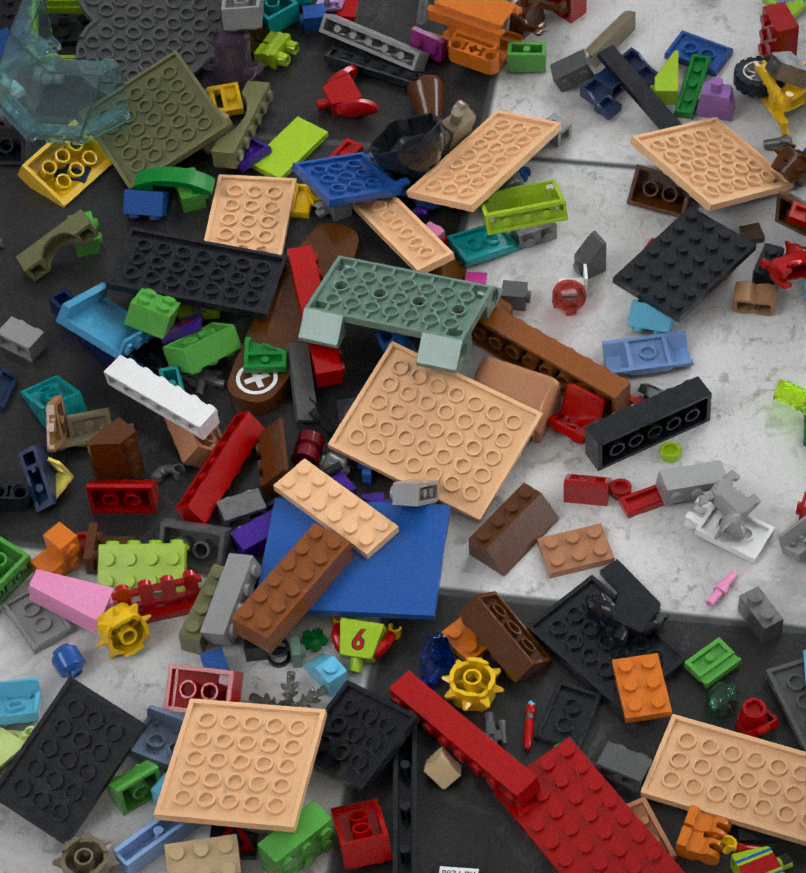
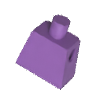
(716, 100)

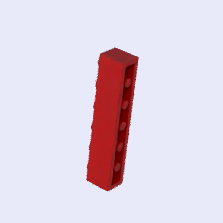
(220, 468)

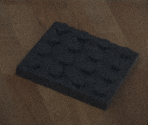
(361, 735)

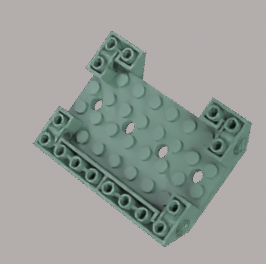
(353, 294)

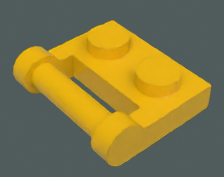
(230, 98)

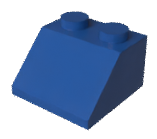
(145, 202)

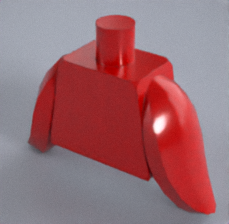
(343, 96)

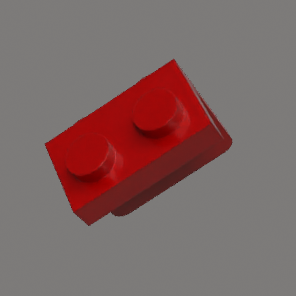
(577, 411)

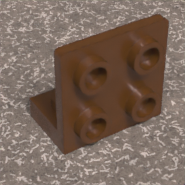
(93, 539)

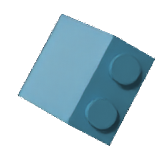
(646, 317)

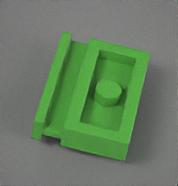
(712, 662)

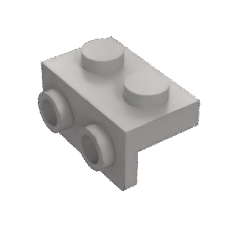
(794, 540)

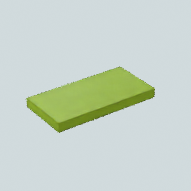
(291, 146)

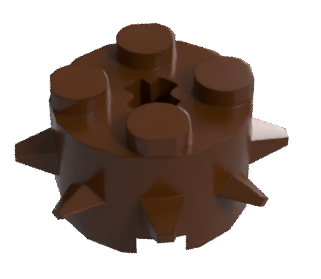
(791, 163)

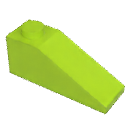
(667, 81)

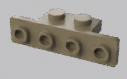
(85, 426)

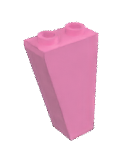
(71, 598)

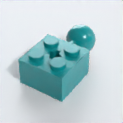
(282, 13)

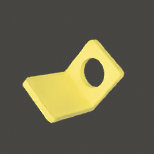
(63, 476)

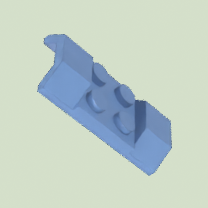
(647, 353)

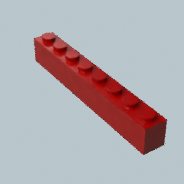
(306, 279)
(465, 740)

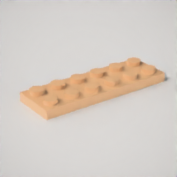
(336, 508)

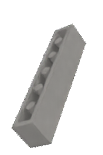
(374, 42)

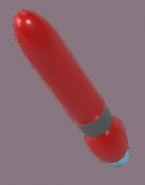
(529, 725)

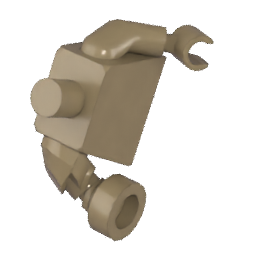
(458, 125)

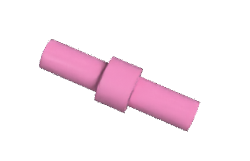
(721, 589)

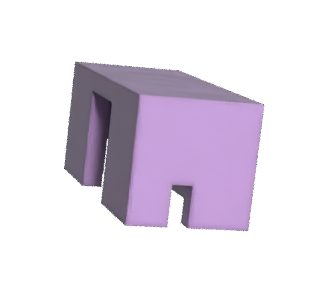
(331, 4)

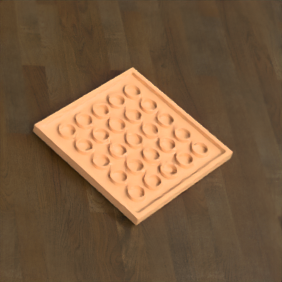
(711, 163)
(241, 765)

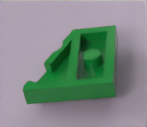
(263, 358)

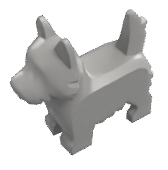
(731, 504)

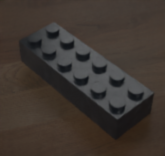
(647, 423)

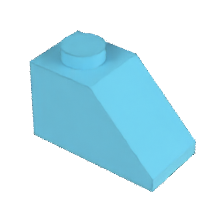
(328, 671)

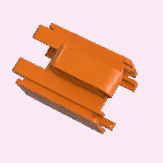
(476, 31)

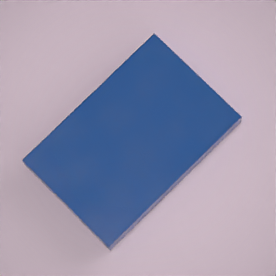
(692, 44)

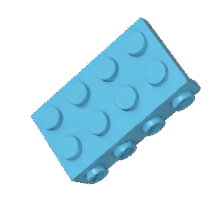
(19, 701)

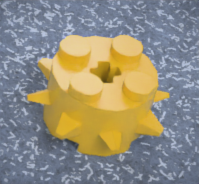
(122, 630)
(472, 684)

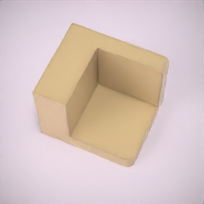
(442, 768)

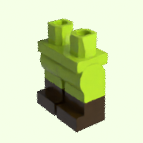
(272, 47)

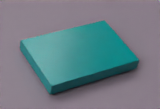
(477, 246)

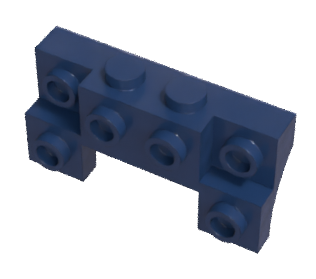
(604, 88)

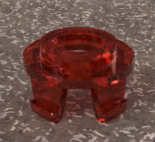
(569, 306)

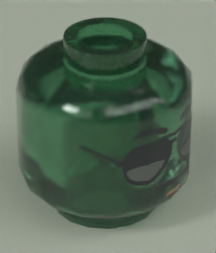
(722, 699)

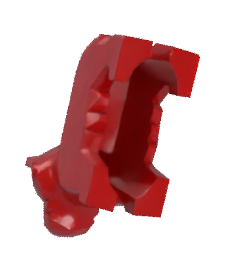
(787, 267)

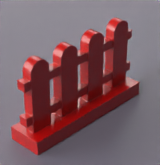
(166, 606)

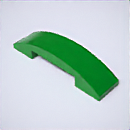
(174, 177)

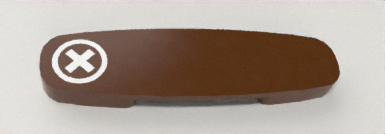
(265, 391)

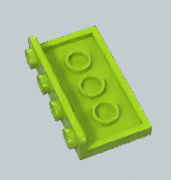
(138, 561)

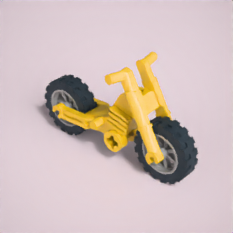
(755, 80)

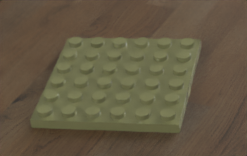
(167, 121)

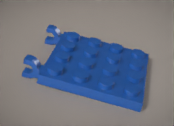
(348, 179)

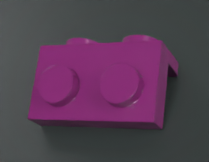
(429, 43)

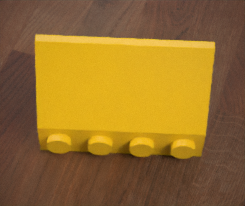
(56, 156)

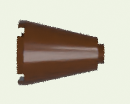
(427, 94)

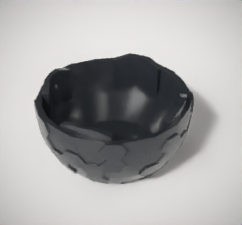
(410, 145)

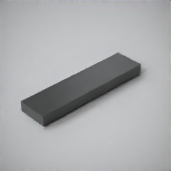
(301, 381)

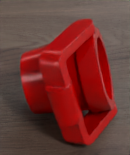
(754, 718)

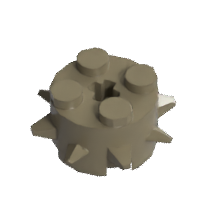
(85, 856)

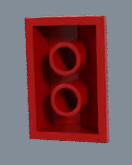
(123, 496)

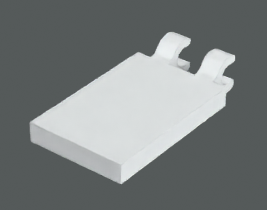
(755, 539)

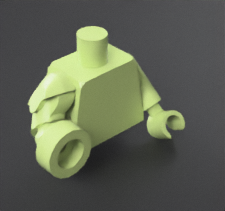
(10, 744)

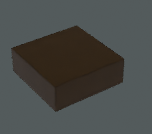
(752, 232)

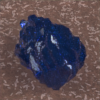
(435, 658)

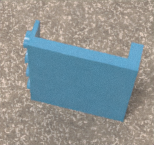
(101, 322)

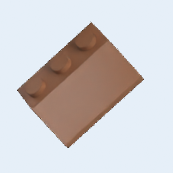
(191, 448)

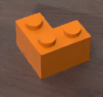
(61, 552)

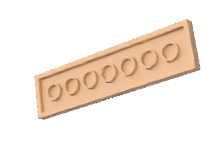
(404, 233)

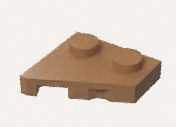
(56, 423)

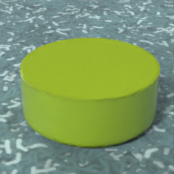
(670, 452)

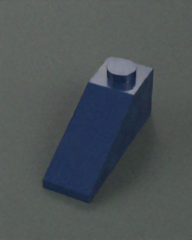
(39, 476)

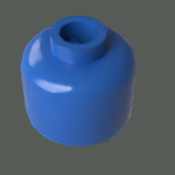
(68, 661)

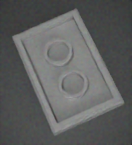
(35, 623)

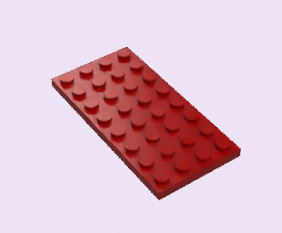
(583, 821)

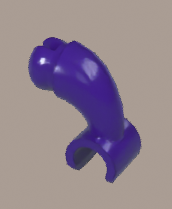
(421, 211)

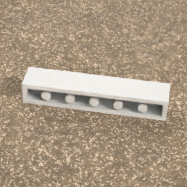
(162, 397)

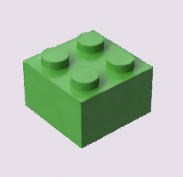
(152, 313)

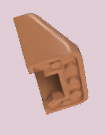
(522, 385)

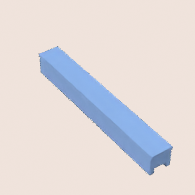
(149, 843)

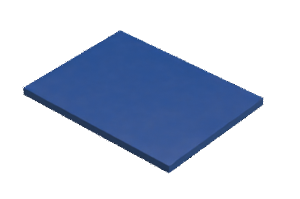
(393, 582)

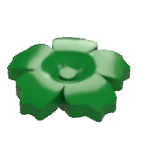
(314, 639)

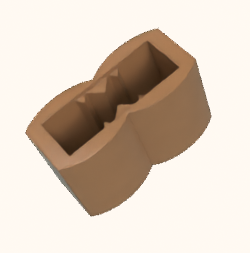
(754, 298)

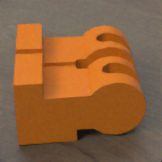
(702, 836)

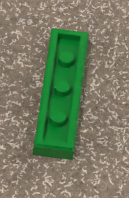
(692, 86)

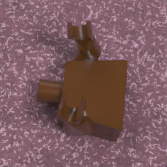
(533, 15)

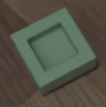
(297, 651)

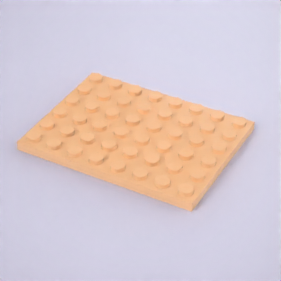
(436, 428)

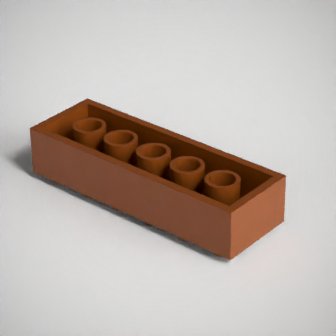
(292, 588)

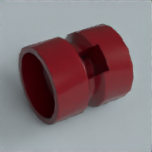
(308, 446)

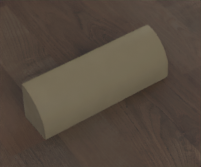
(612, 35)

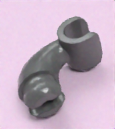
(163, 470)

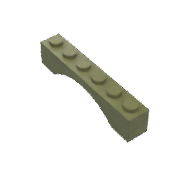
(231, 148)

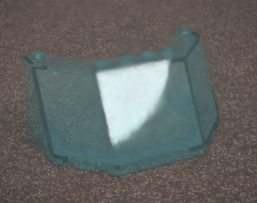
(56, 95)

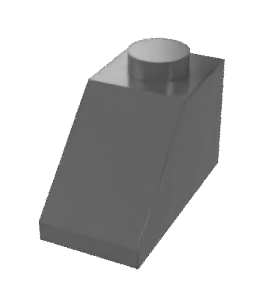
(592, 254)

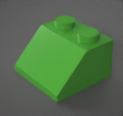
(134, 786)

